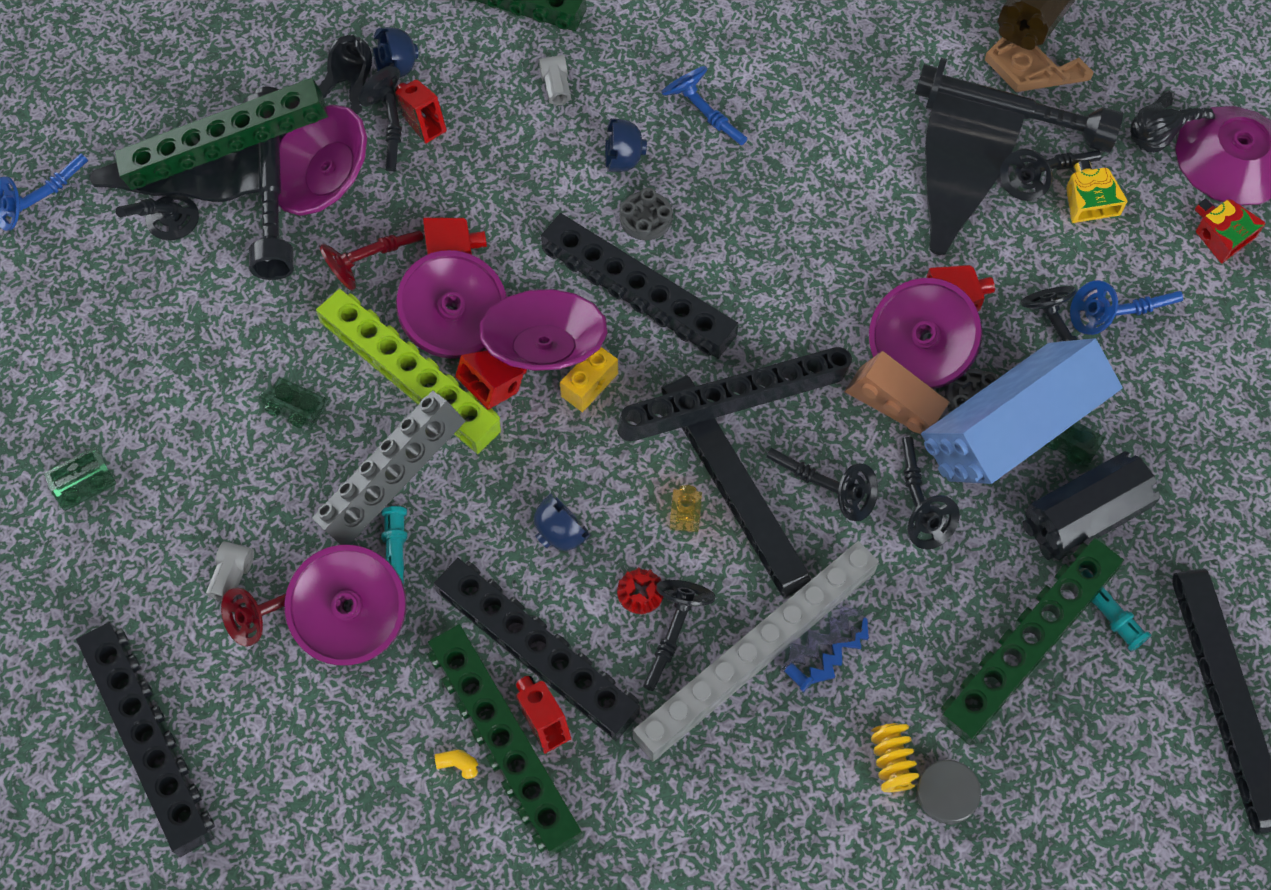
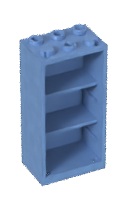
(1021, 411)

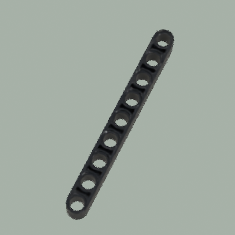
(727, 402)
(744, 500)
(1227, 694)

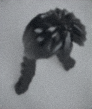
(348, 60)
(1157, 126)

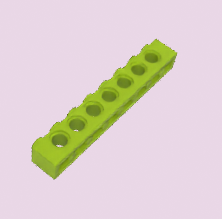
(334, 317)

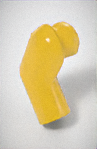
(459, 759)

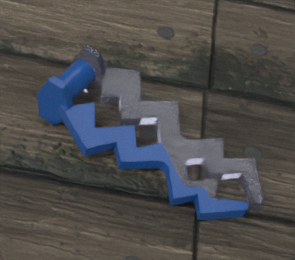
(834, 639)

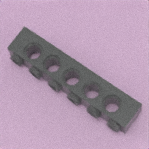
(388, 469)

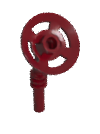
(343, 263)
(246, 615)

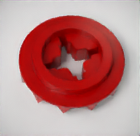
(637, 603)

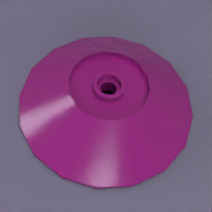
(1228, 155)
(321, 161)
(543, 329)

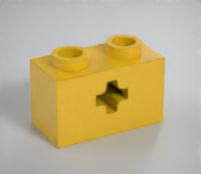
(589, 379)

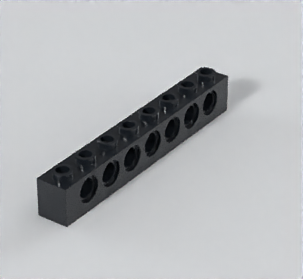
(653, 285)
(96, 648)
(611, 720)

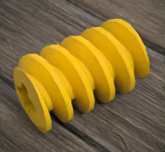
(893, 757)

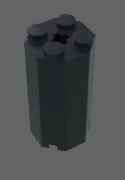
(1091, 505)

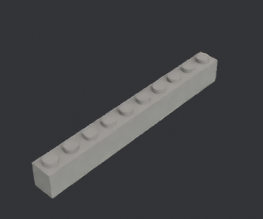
(754, 651)

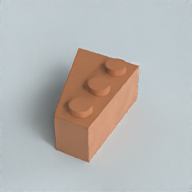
(897, 393)

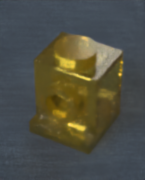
(683, 517)

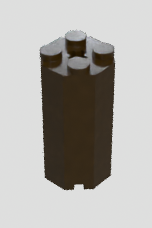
(1031, 21)

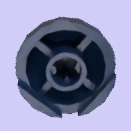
(394, 48)
(623, 146)
(558, 525)

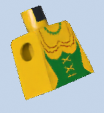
(1093, 193)

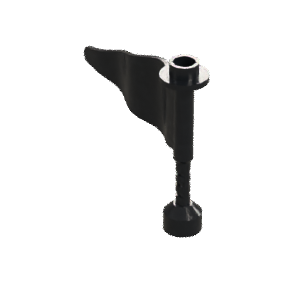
(973, 134)
(225, 179)

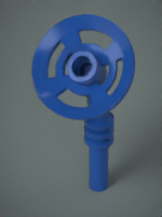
(687, 85)
(12, 204)
(1101, 308)

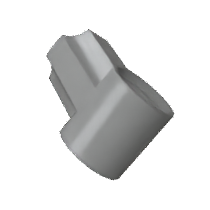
(555, 75)
(231, 564)

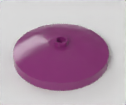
(445, 281)
(924, 308)
(318, 598)

